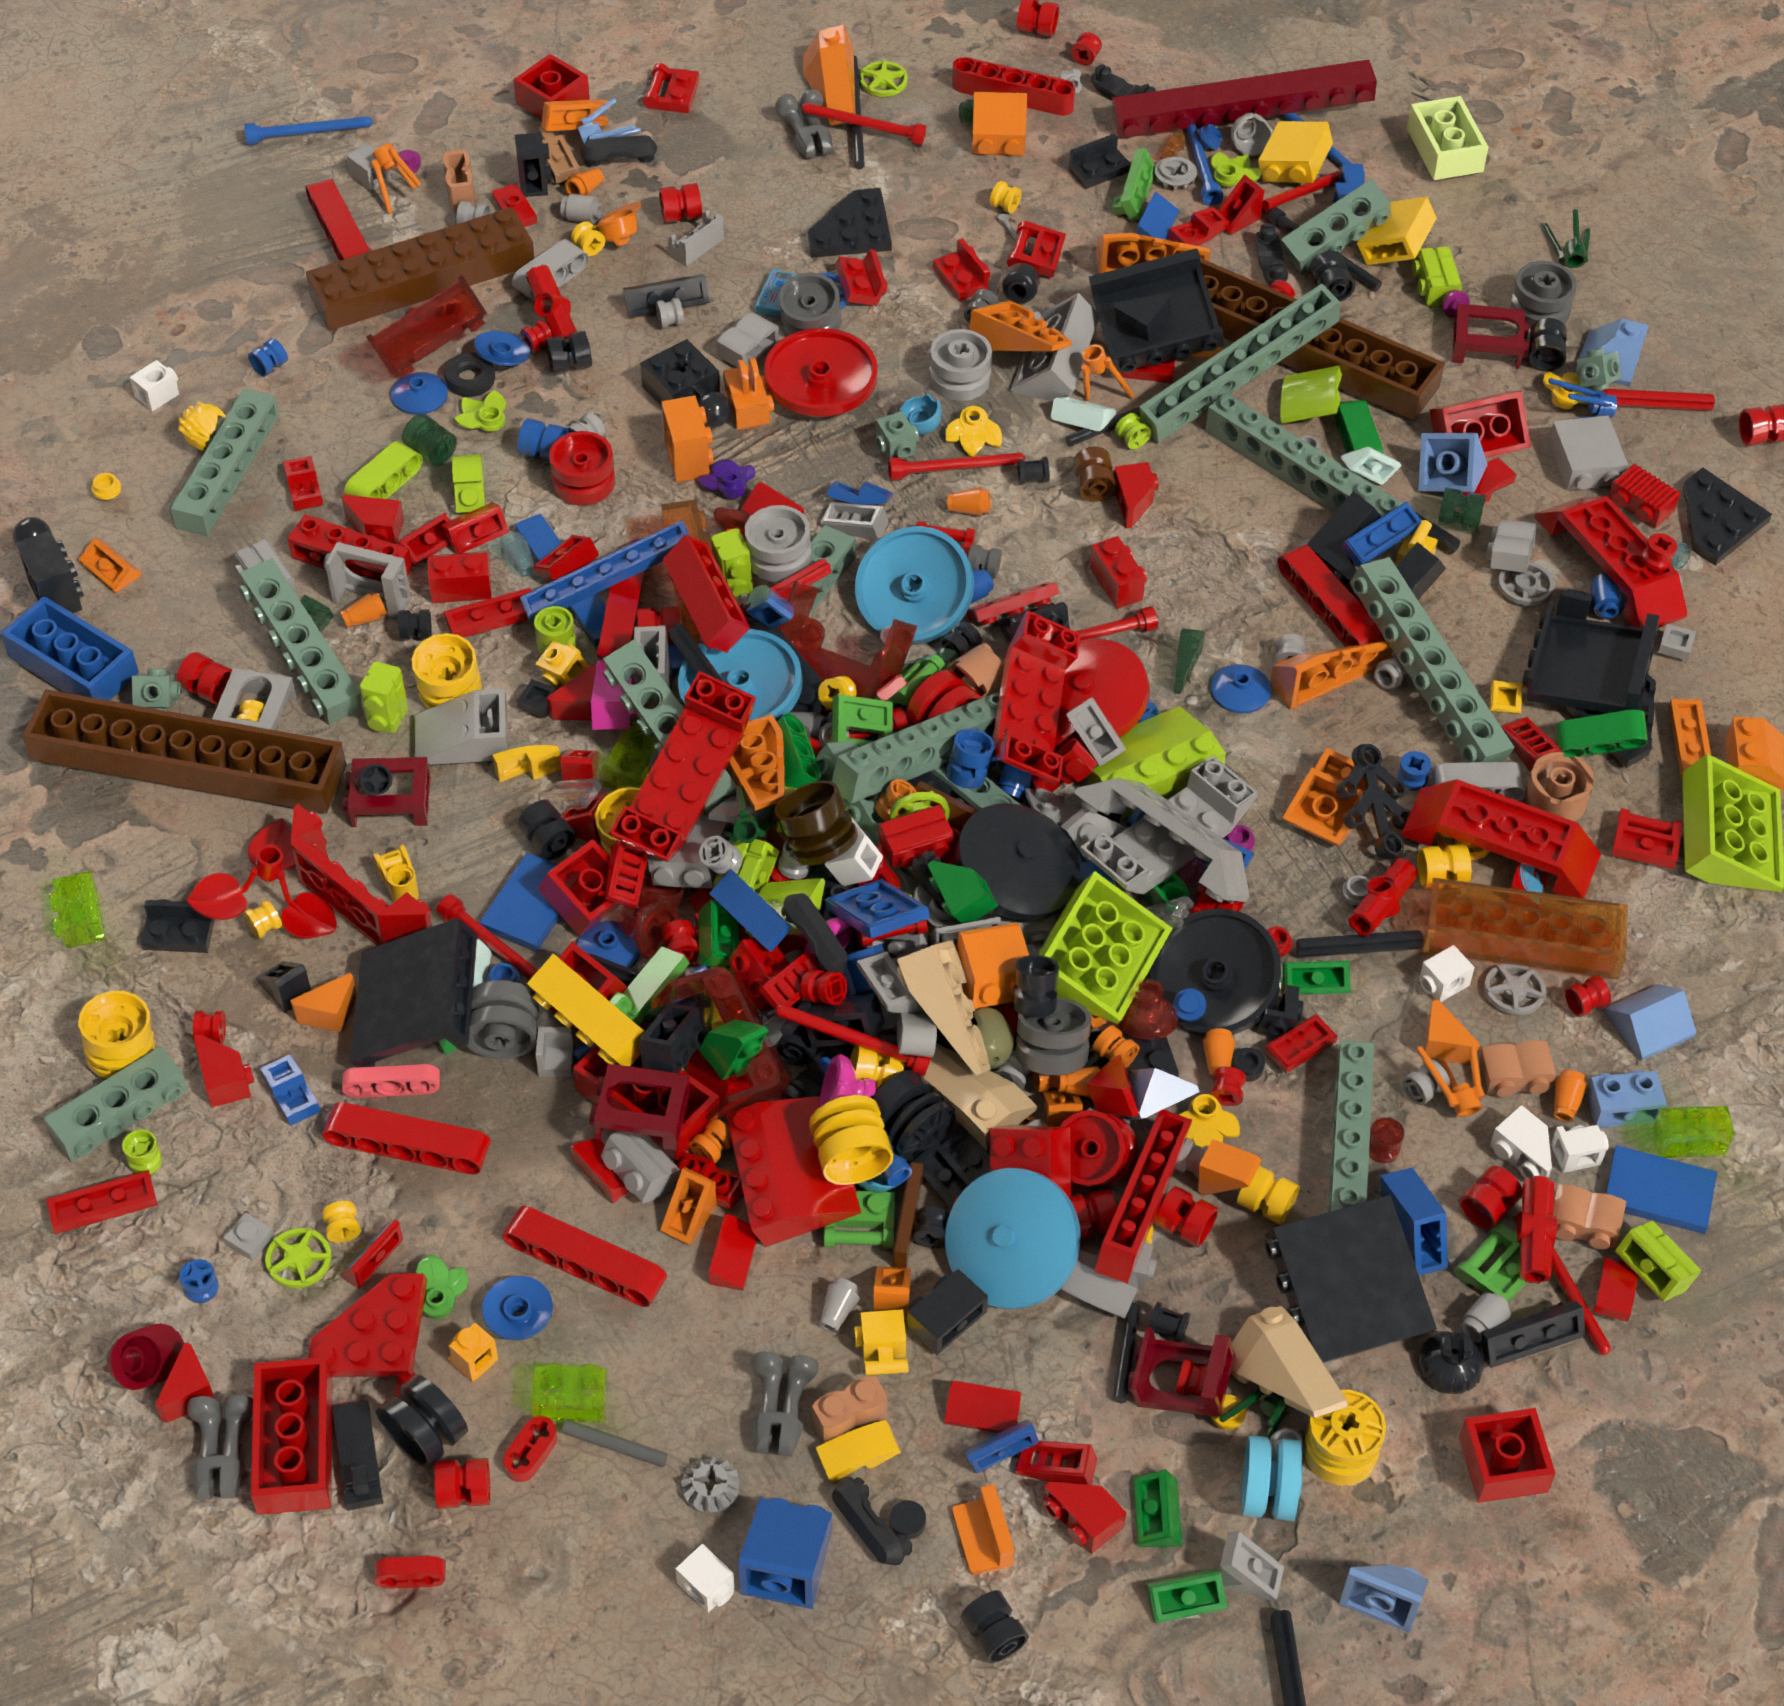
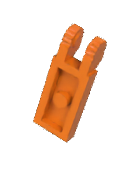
(568, 114)

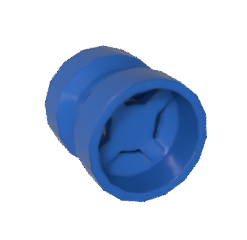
(267, 357)

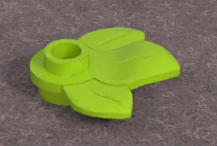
(1230, 171)
(483, 415)

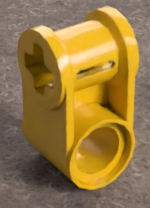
(397, 873)

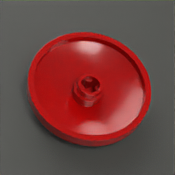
(821, 372)
(1114, 680)

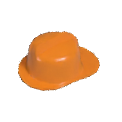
(620, 224)

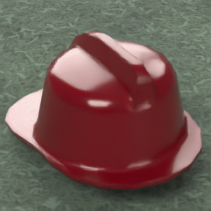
(144, 1356)

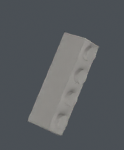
(1056, 372)

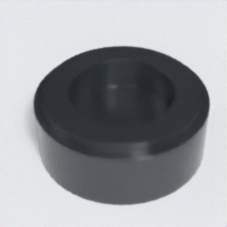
(1250, 1062)
(908, 1518)

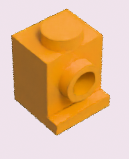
(468, 1347)

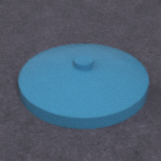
(915, 579)
(759, 666)
(1014, 1237)

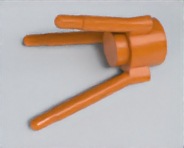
(388, 158)
(1097, 362)
(1460, 1097)

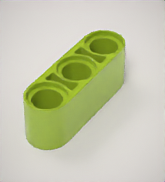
(385, 472)

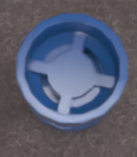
(537, 439)
(970, 758)

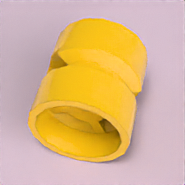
(1448, 864)
(874, 1065)
(1269, 1195)

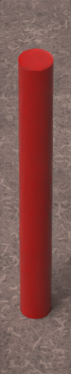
(1301, 190)

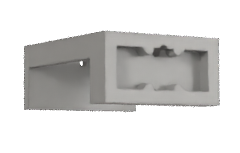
(394, 583)
(277, 687)

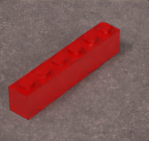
(1143, 1196)

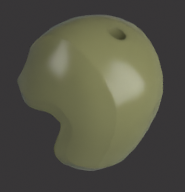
(995, 1034)

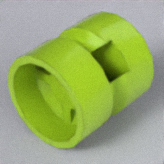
(556, 625)

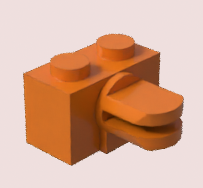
(747, 395)

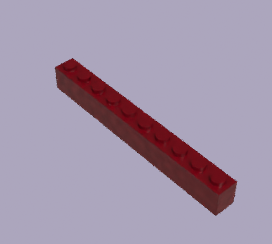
(1231, 99)

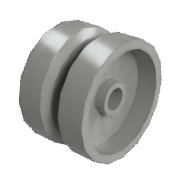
(960, 364)
(778, 542)

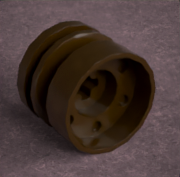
(816, 822)

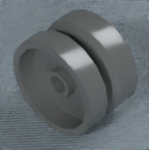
(1544, 291)
(809, 303)
(503, 1020)
(1055, 1042)

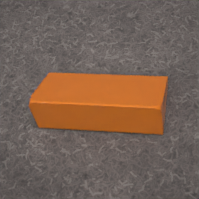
(108, 565)

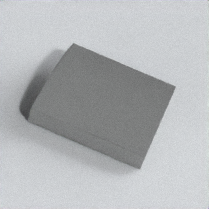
(884, 980)

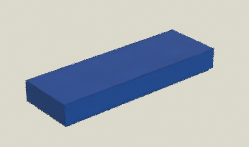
(1382, 534)
(751, 910)

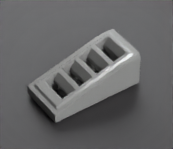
(870, 528)

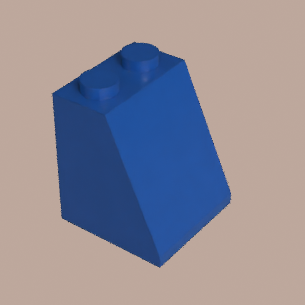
(785, 1552)

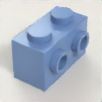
(1625, 1098)

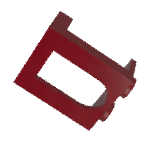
(1491, 344)
(414, 803)
(668, 1126)
(1156, 1352)

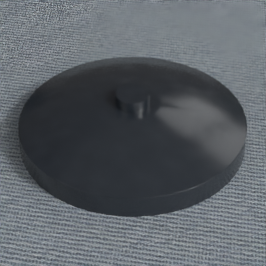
(1022, 859)
(1227, 961)

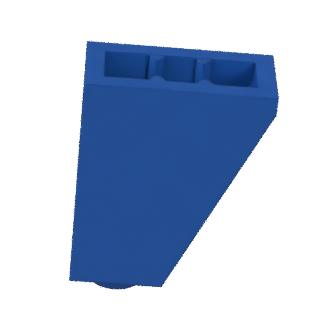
(1420, 1218)

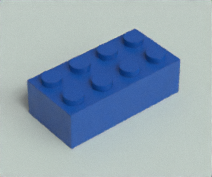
(69, 651)

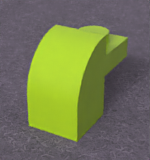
(468, 482)

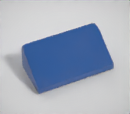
(1157, 218)
(1001, 1446)

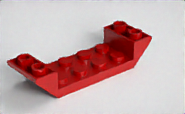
(1618, 550)
(1033, 695)
(686, 768)
(1506, 829)
(350, 896)

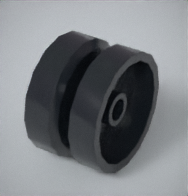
(422, 1420)

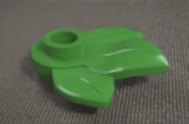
(441, 1284)

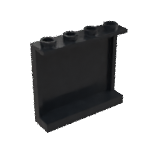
(1186, 331)
(1590, 663)
(414, 993)
(1350, 1279)

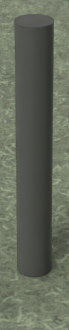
(614, 1443)

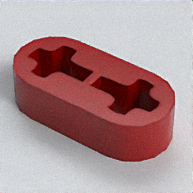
(524, 1444)
(410, 1572)

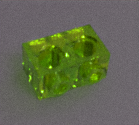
(629, 760)
(78, 910)
(1693, 1131)
(569, 1401)

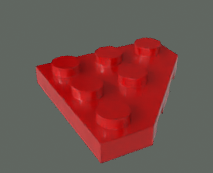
(377, 1331)

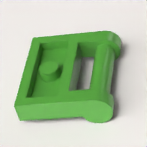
(915, 674)
(860, 715)
(877, 1212)
(1504, 1273)

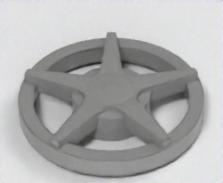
(1526, 585)
(1515, 989)

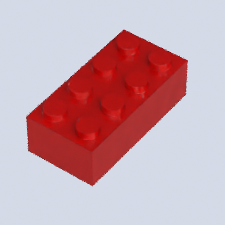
(647, 1099)
(292, 1436)

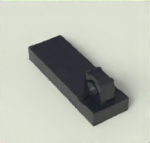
(643, 298)
(1533, 1333)
(357, 1455)

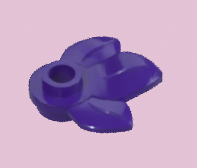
(728, 478)

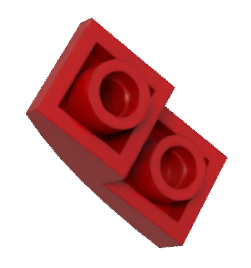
(727, 1183)

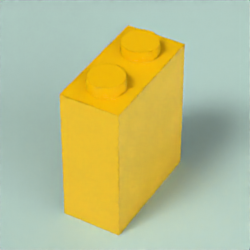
(1295, 152)
(1401, 234)

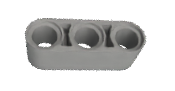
(564, 262)
(1497, 777)
(916, 1034)

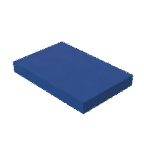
(877, 908)
(520, 909)
(1662, 1188)

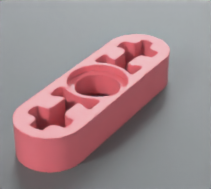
(391, 1081)

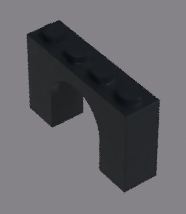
(1417, 568)

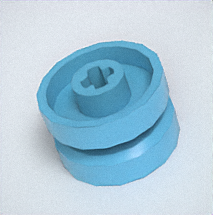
(1274, 1478)

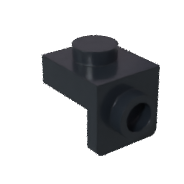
(1284, 1019)

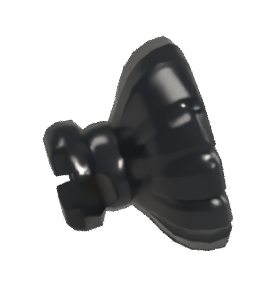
(1451, 1371)

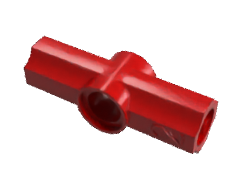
(549, 302)
(1383, 897)
(1536, 1229)

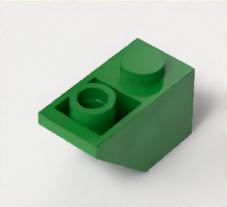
(964, 891)
(733, 1047)

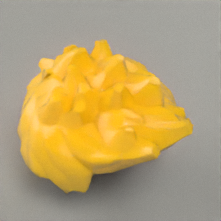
(199, 424)

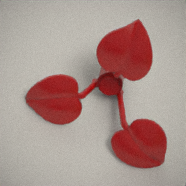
(271, 852)

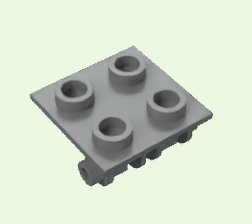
(1053, 806)

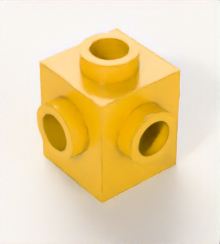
(560, 663)

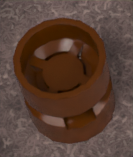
(1094, 474)

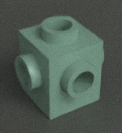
(1598, 369)
(893, 441)
(145, 692)

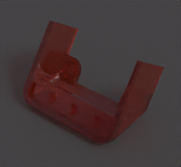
(428, 328)
(808, 636)
(766, 1071)

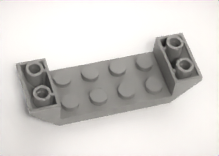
(1147, 854)
(1225, 874)

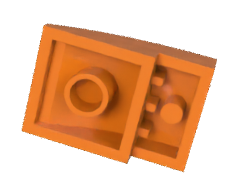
(1316, 803)

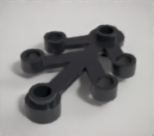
(1367, 764)

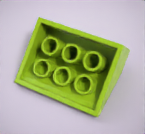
(1161, 753)
(1732, 827)
(1104, 947)

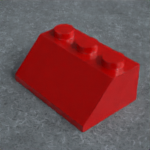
(1495, 418)

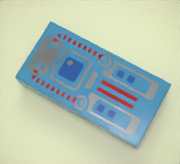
(769, 299)

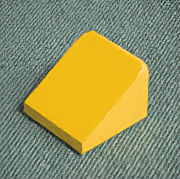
(1506, 697)

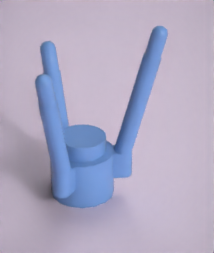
(593, 131)

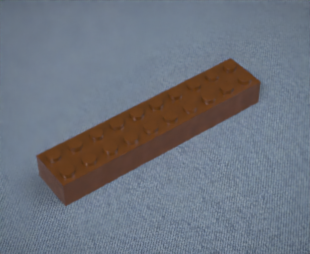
(1369, 362)
(185, 751)

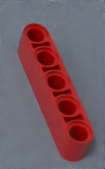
(1043, 91)
(336, 219)
(1328, 597)
(619, 615)
(406, 1138)
(584, 1256)

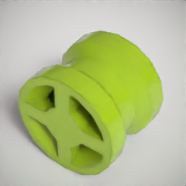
(1133, 431)

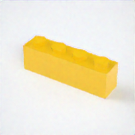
(588, 1010)

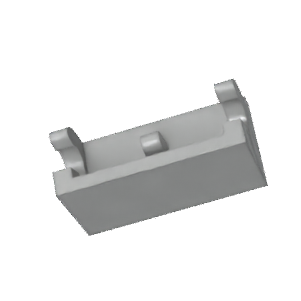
(697, 240)

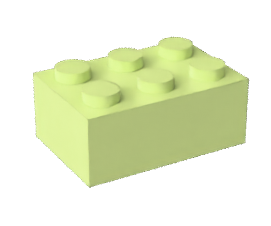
(1447, 138)

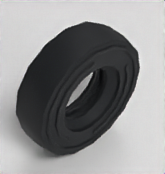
(469, 387)

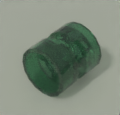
(429, 439)
(1472, 509)

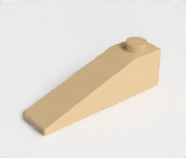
(935, 983)
(979, 1099)
(1282, 1361)

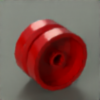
(582, 468)
(939, 695)
(1114, 1144)

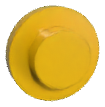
(106, 486)
(1235, 1421)

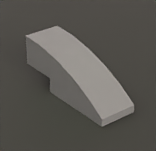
(1099, 1289)

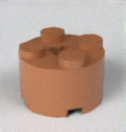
(979, 669)
(1560, 785)

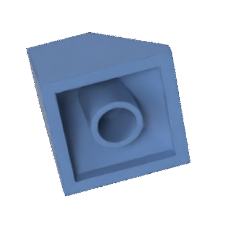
(1620, 336)
(1385, 1593)

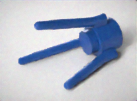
(1599, 402)

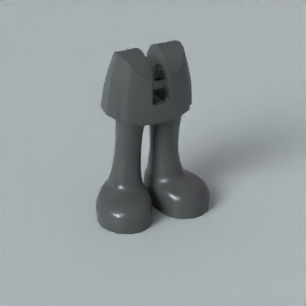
(805, 137)
(770, 1368)
(208, 1414)

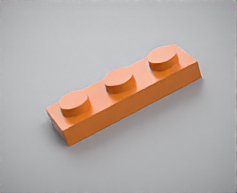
(1688, 731)

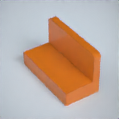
(984, 1533)

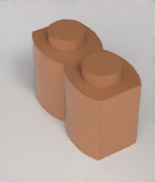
(458, 178)
(1517, 1068)
(1588, 1216)
(843, 1411)

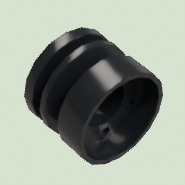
(913, 1114)

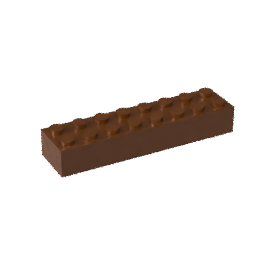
(419, 268)

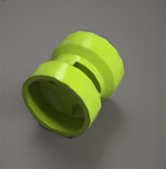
(142, 1151)

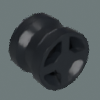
(931, 1227)

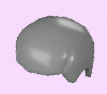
(1251, 134)

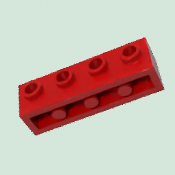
(316, 538)
(706, 594)

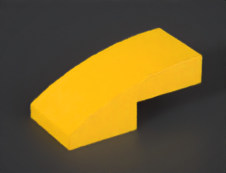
(535, 759)
(858, 1448)

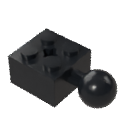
(685, 373)
(46, 564)

